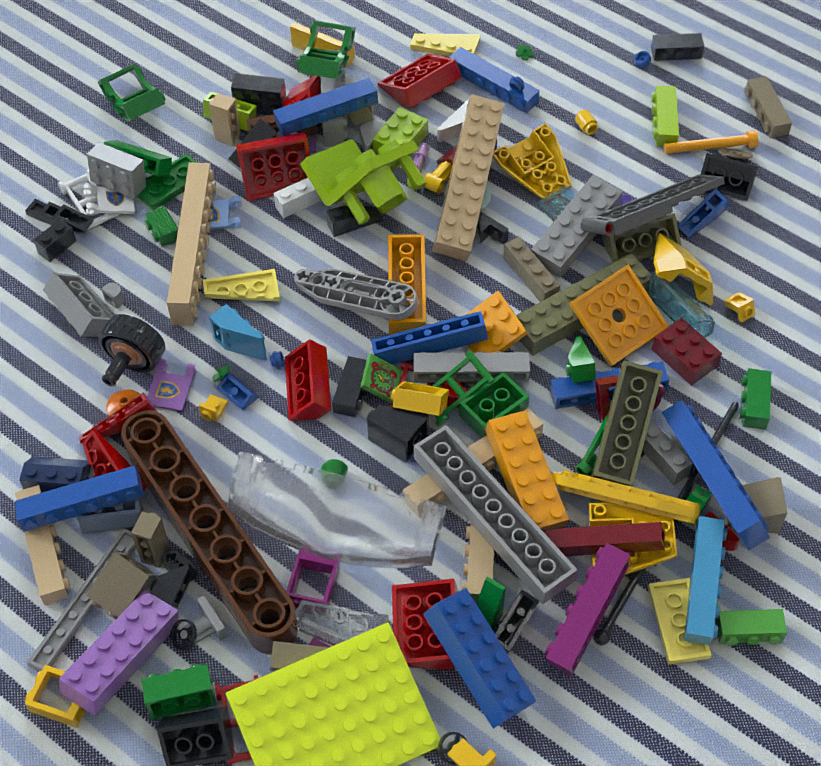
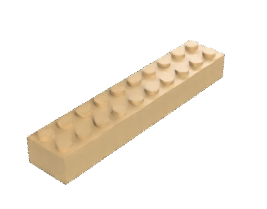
(468, 178)
(191, 245)

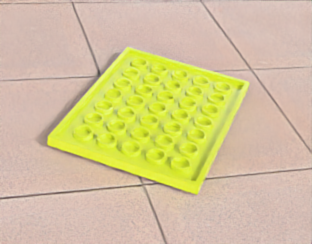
(337, 708)

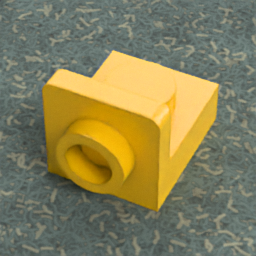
(742, 305)
(213, 408)

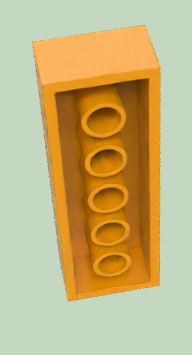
(407, 266)
(526, 470)

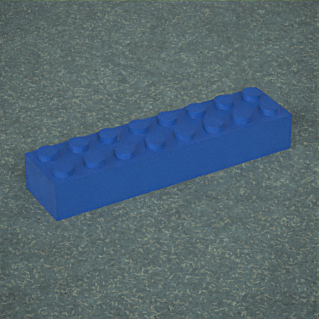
(717, 474)

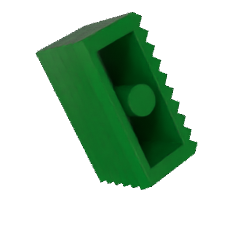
(162, 226)

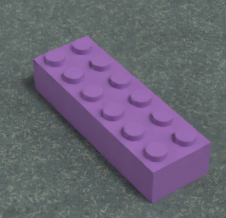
(118, 652)

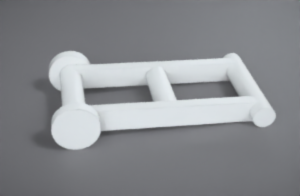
(66, 189)

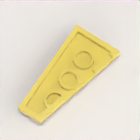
(445, 43)
(245, 286)

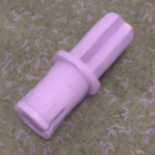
(420, 155)

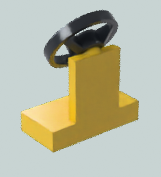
(463, 753)

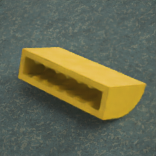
(300, 37)

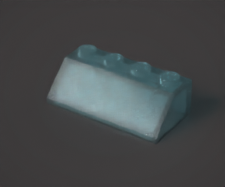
(678, 304)

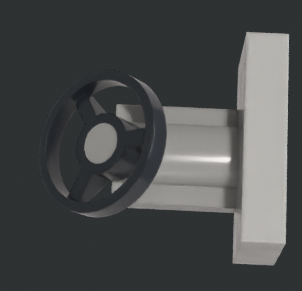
(199, 628)

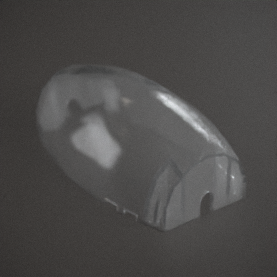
(335, 515)

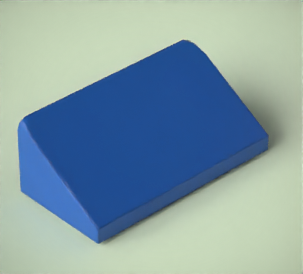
(237, 391)

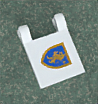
(108, 201)

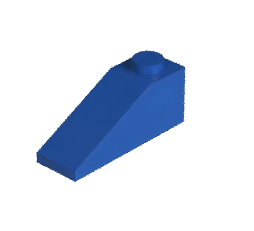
(704, 213)

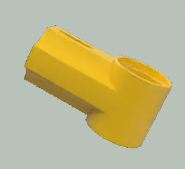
(437, 179)

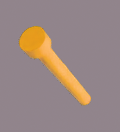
(749, 140)

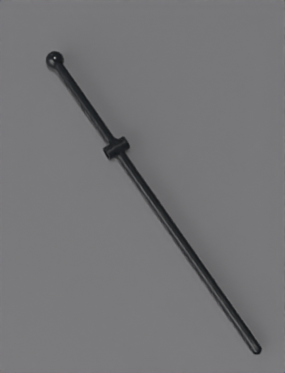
(602, 635)

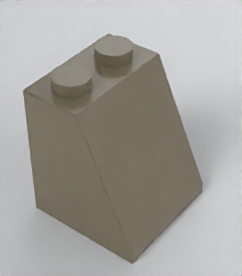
(769, 500)
(120, 584)

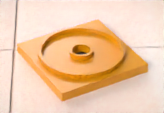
(640, 315)

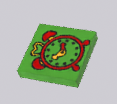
(380, 377)

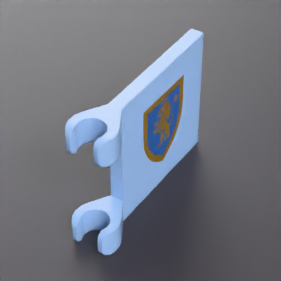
(221, 214)

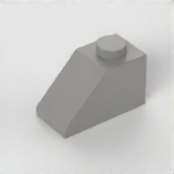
(368, 131)

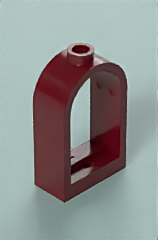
(602, 395)

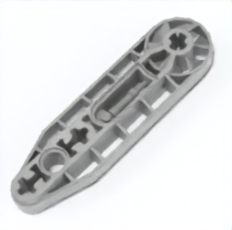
(358, 290)

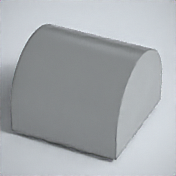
(113, 294)

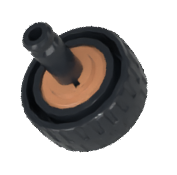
(130, 345)

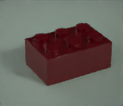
(686, 351)

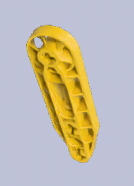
(627, 496)

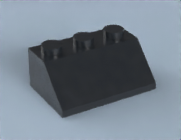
(737, 175)
(196, 737)

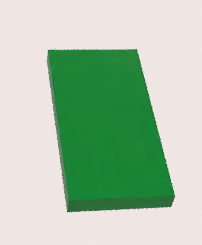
(166, 187)

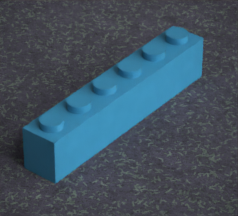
(704, 581)

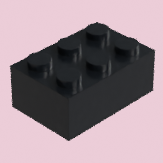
(261, 91)

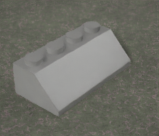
(78, 303)

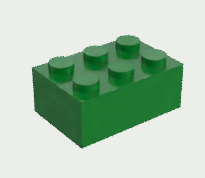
(491, 402)
(178, 691)

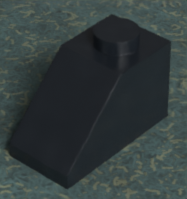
(172, 585)

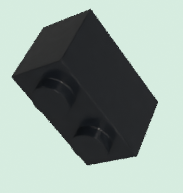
(55, 240)

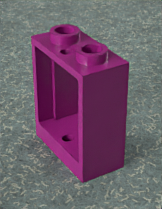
(315, 563)

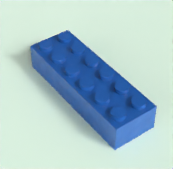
(479, 657)

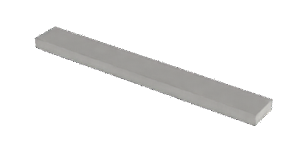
(77, 610)

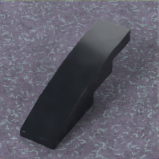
(51, 213)

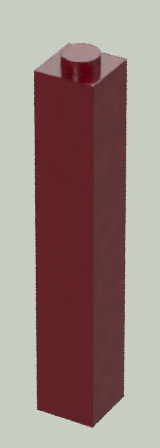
(626, 537)

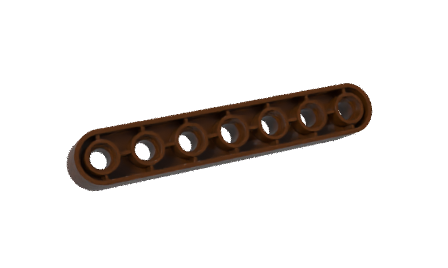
(193, 505)

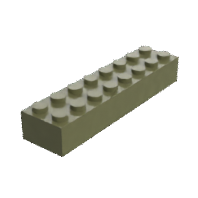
(554, 318)

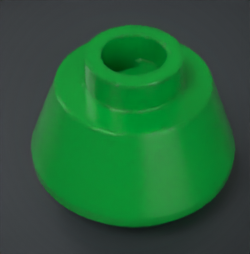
(335, 466)

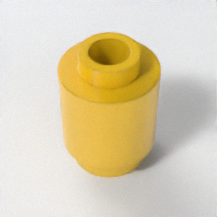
(586, 122)

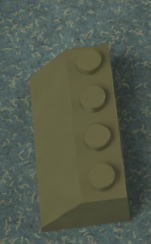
(642, 240)

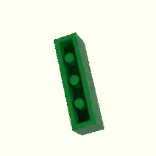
(154, 163)

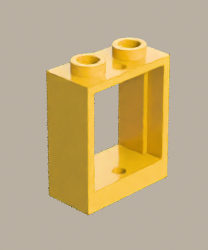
(420, 398)
(69, 718)

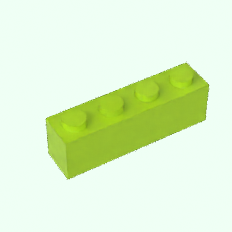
(665, 114)

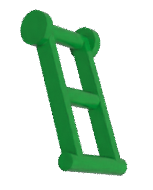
(487, 378)

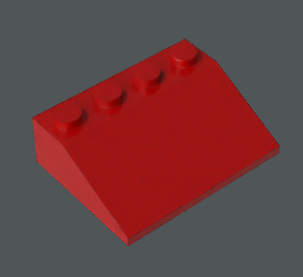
(421, 79)
(272, 164)
(410, 627)

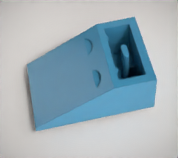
(236, 333)

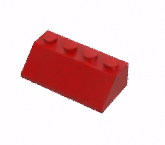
(307, 382)

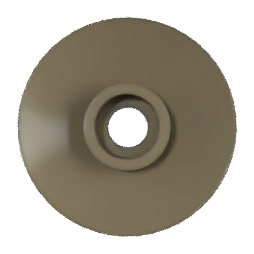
(735, 154)

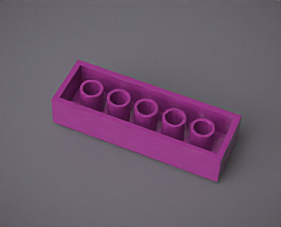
(588, 609)

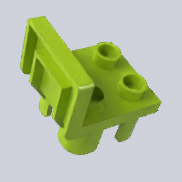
(346, 171)

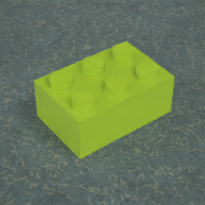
(403, 127)

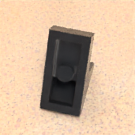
(490, 227)

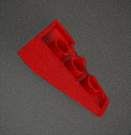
(114, 423)
(103, 456)

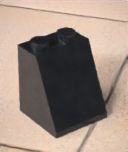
(397, 430)

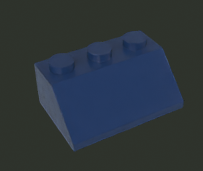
(53, 472)

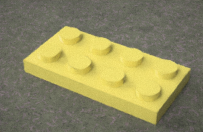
(670, 609)

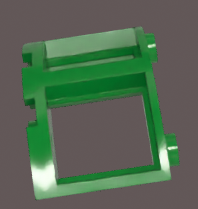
(326, 62)
(136, 103)

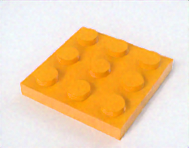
(501, 325)

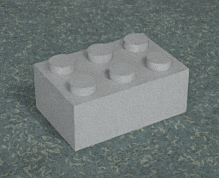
(116, 170)

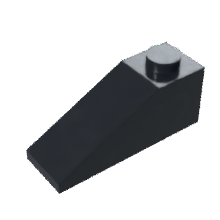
(341, 220)

